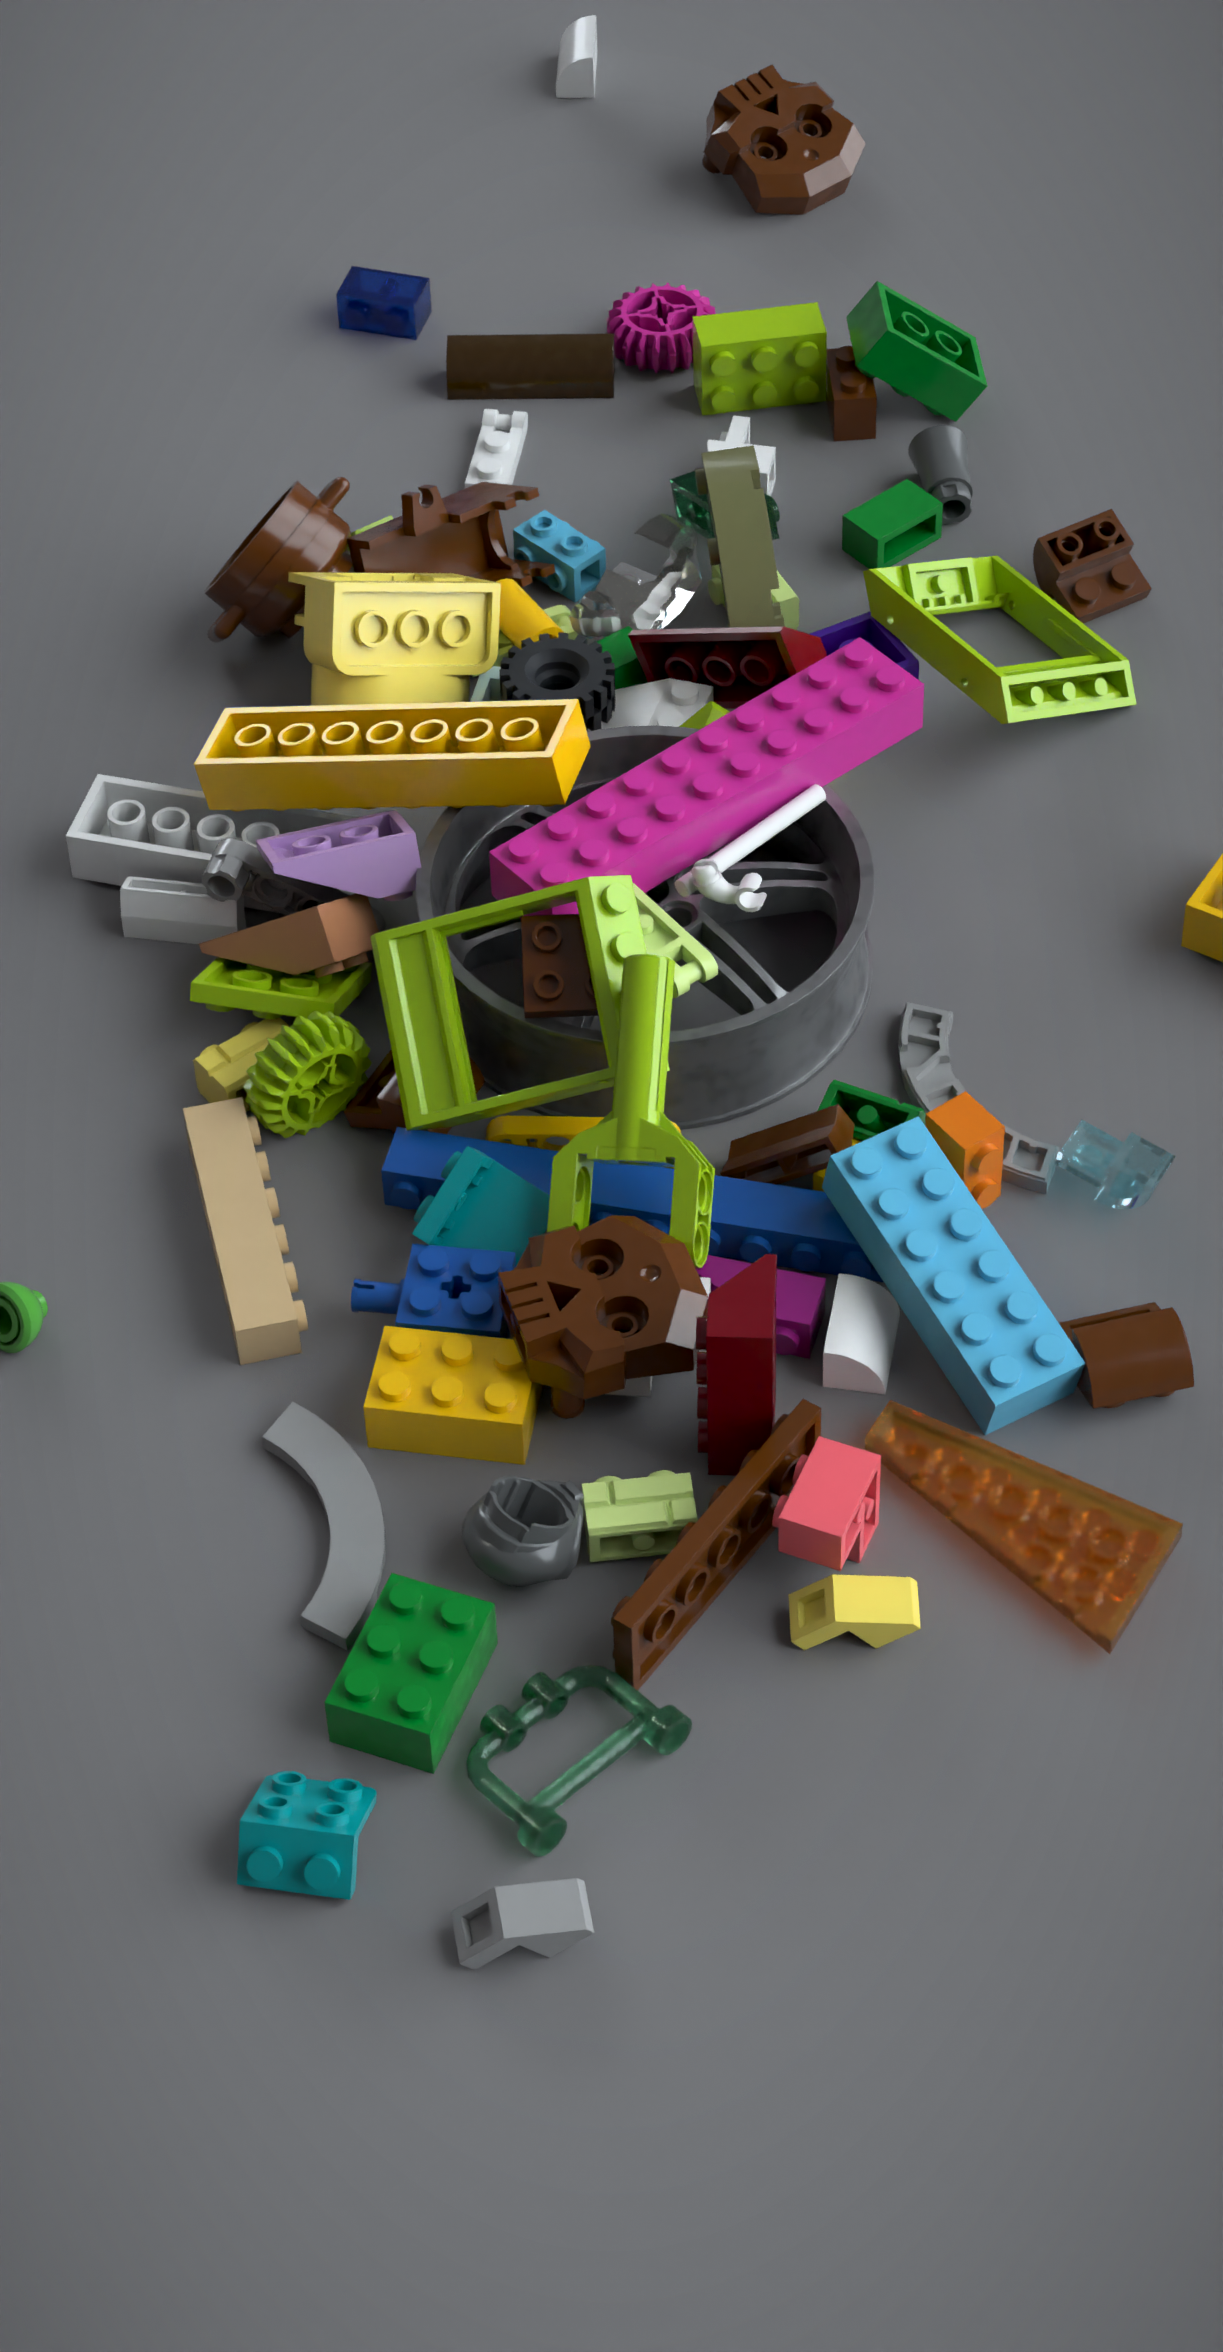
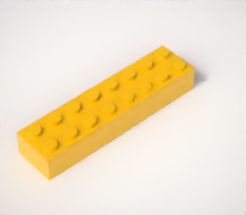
(394, 755)

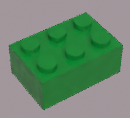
(916, 352)
(411, 1673)

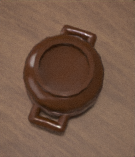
(293, 536)

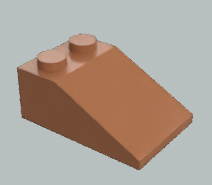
(317, 938)

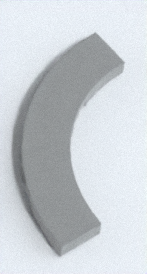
(930, 1083)
(353, 1517)

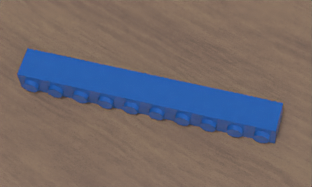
(745, 1216)

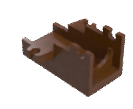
(448, 536)

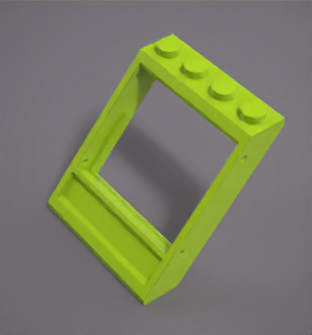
(1086, 680)
(426, 1013)

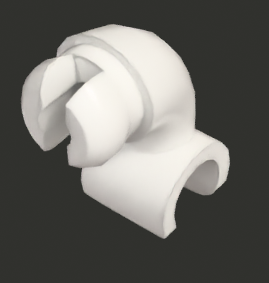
(715, 887)

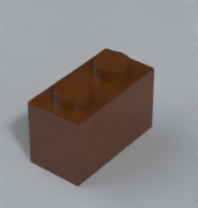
(849, 397)

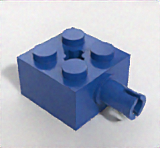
(442, 1291)

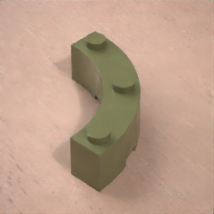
(741, 536)

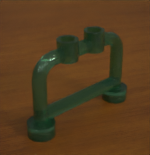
(538, 1821)

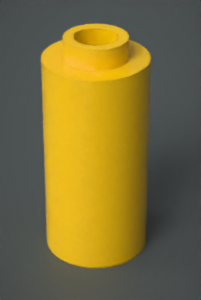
(522, 615)

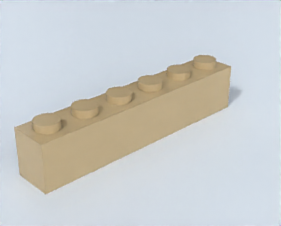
(243, 1232)

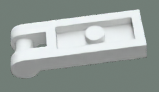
(496, 451)

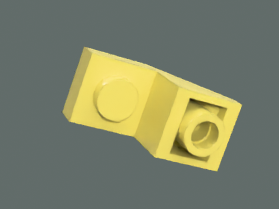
(868, 1606)

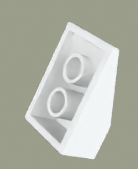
(658, 703)

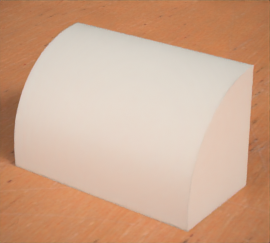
(577, 59)
(860, 1336)

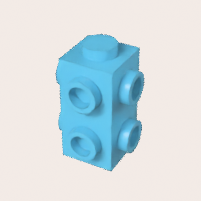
(576, 558)

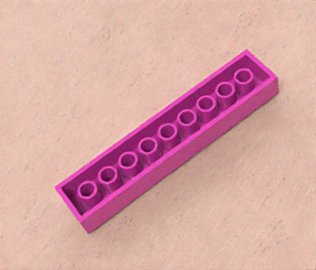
(719, 778)

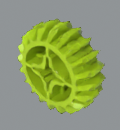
(307, 1074)

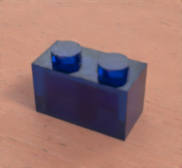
(384, 302)

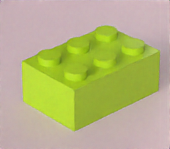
(759, 358)

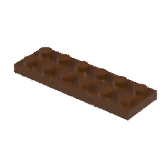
(710, 1550)

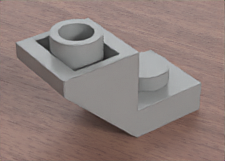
(532, 1915)

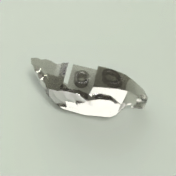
(638, 597)

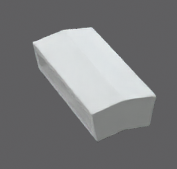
(176, 911)

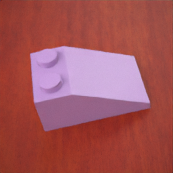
(358, 855)

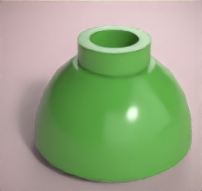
(20, 1316)

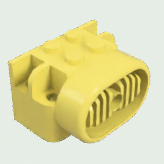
(397, 635)

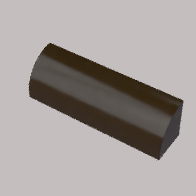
(530, 366)

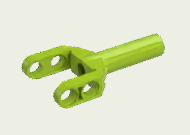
(637, 1127)

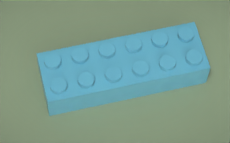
(952, 1275)

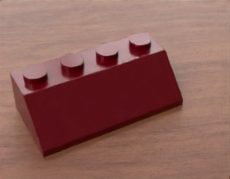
(732, 660)
(737, 1367)

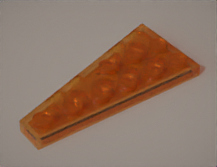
(1057, 1534)

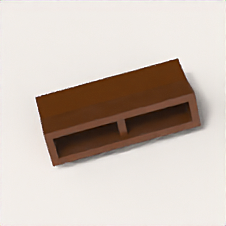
(790, 1147)

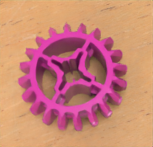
(656, 326)

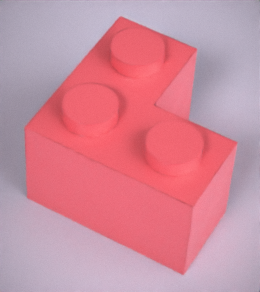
(831, 1505)

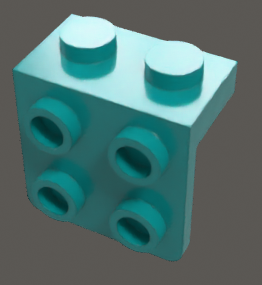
(482, 1207)
(303, 1835)

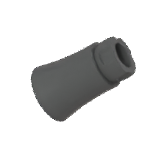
(942, 466)

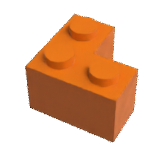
(971, 1143)

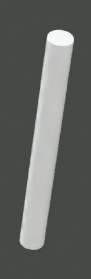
(758, 834)

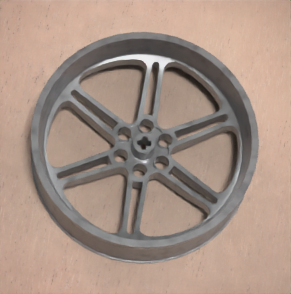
(713, 1068)

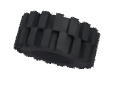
(559, 671)

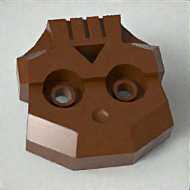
(772, 121)
(572, 1319)

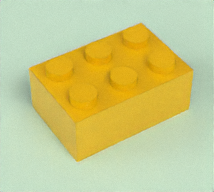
(450, 1396)

